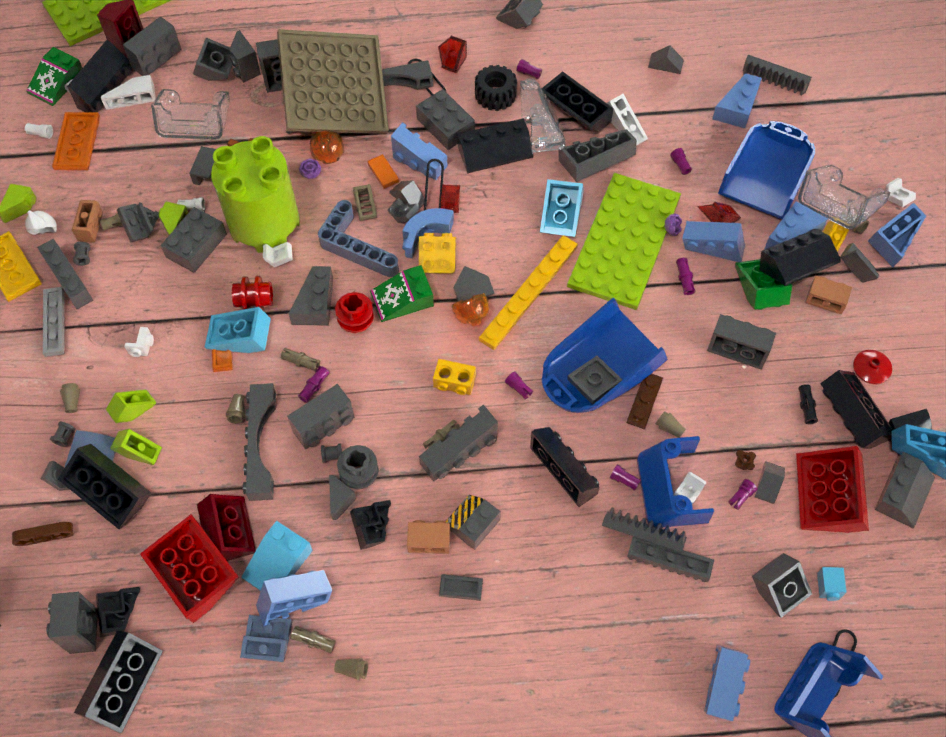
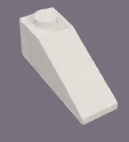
(133, 92)
(624, 118)

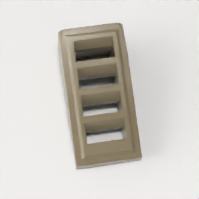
(361, 190)

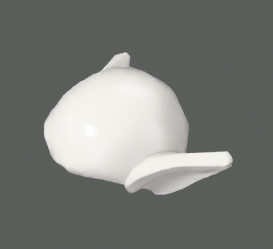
(40, 222)

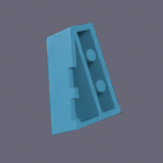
(923, 444)

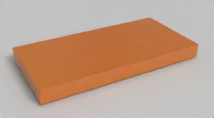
(76, 141)

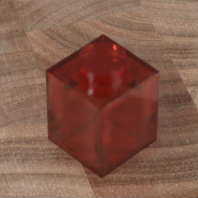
(450, 197)

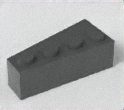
(597, 154)
(460, 444)

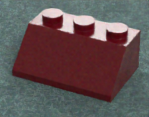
(120, 22)
(227, 524)

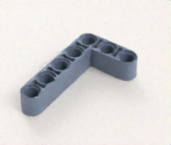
(334, 230)

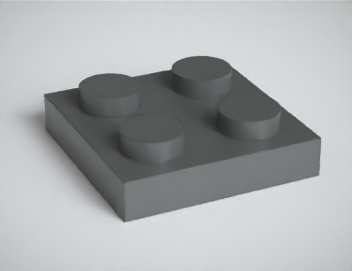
(594, 379)

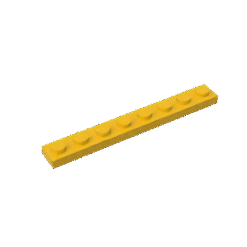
(528, 292)

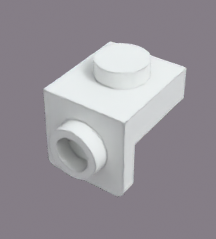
(899, 194)
(277, 255)
(142, 345)
(691, 487)

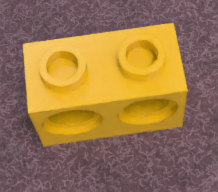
(456, 372)

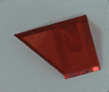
(453, 53)
(720, 213)

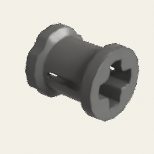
(81, 253)
(67, 429)
(331, 452)

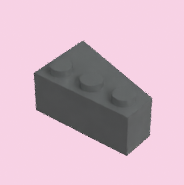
(314, 298)

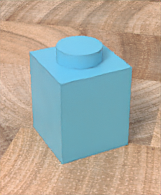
(831, 583)

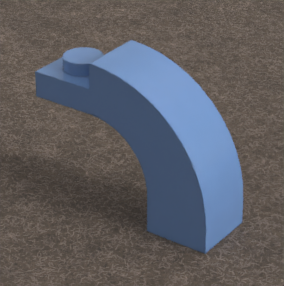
(427, 221)

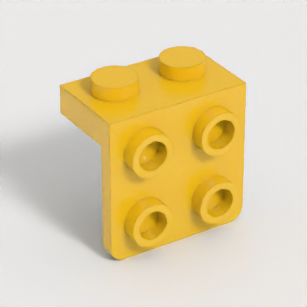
(437, 253)

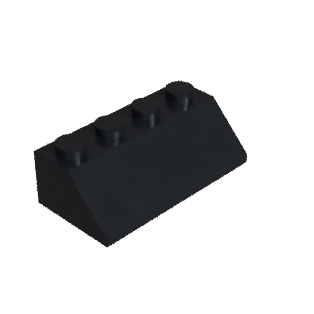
(99, 75)
(578, 102)
(495, 145)
(799, 257)
(857, 409)
(563, 465)
(104, 485)
(118, 681)

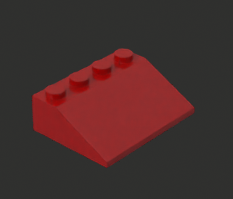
(832, 490)
(190, 568)

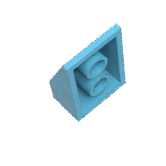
(561, 208)
(239, 331)
(277, 556)

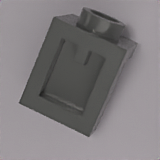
(402, 212)
(52, 474)

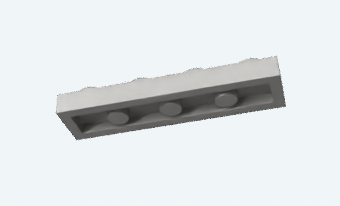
(53, 321)

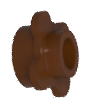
(745, 465)

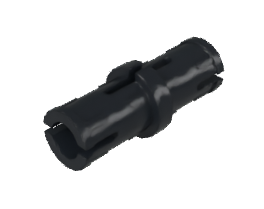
(809, 412)

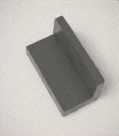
(202, 165)
(859, 263)

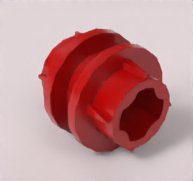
(252, 294)
(354, 312)

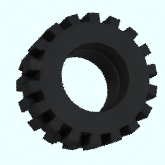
(498, 97)

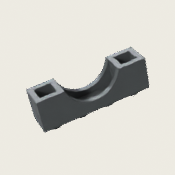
(65, 274)

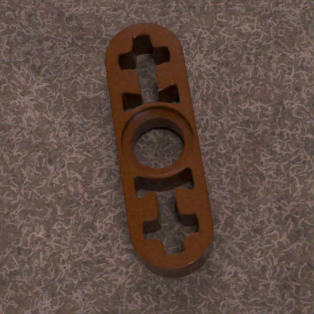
(42, 533)

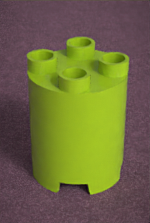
(255, 192)

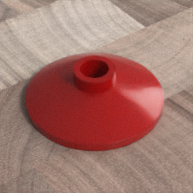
(868, 371)

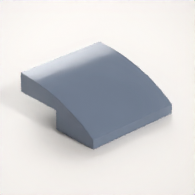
(100, 441)
(266, 642)

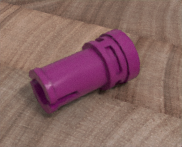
(525, 67)
(680, 158)
(516, 382)
(620, 475)
(745, 490)

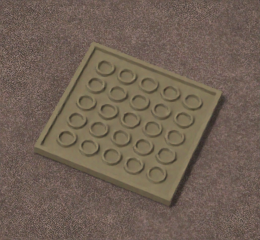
(332, 82)

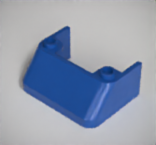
(657, 488)
(816, 685)

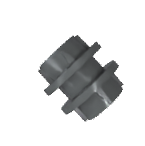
(359, 477)

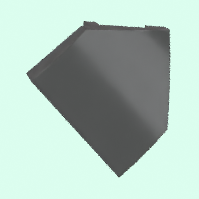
(137, 221)
(472, 283)

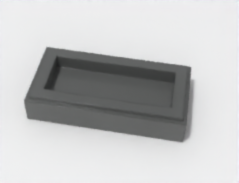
(461, 587)

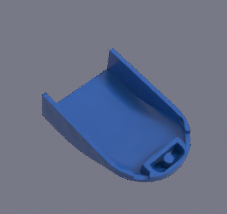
(769, 168)
(615, 342)

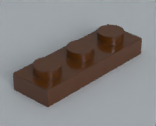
(644, 401)

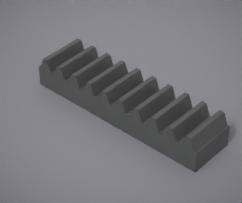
(777, 74)
(644, 531)
(681, 562)

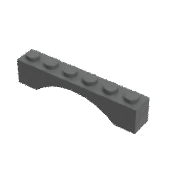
(412, 75)
(262, 404)

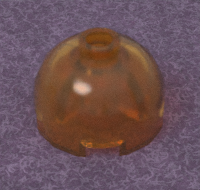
(326, 147)
(471, 310)

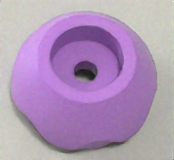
(310, 168)
(672, 224)

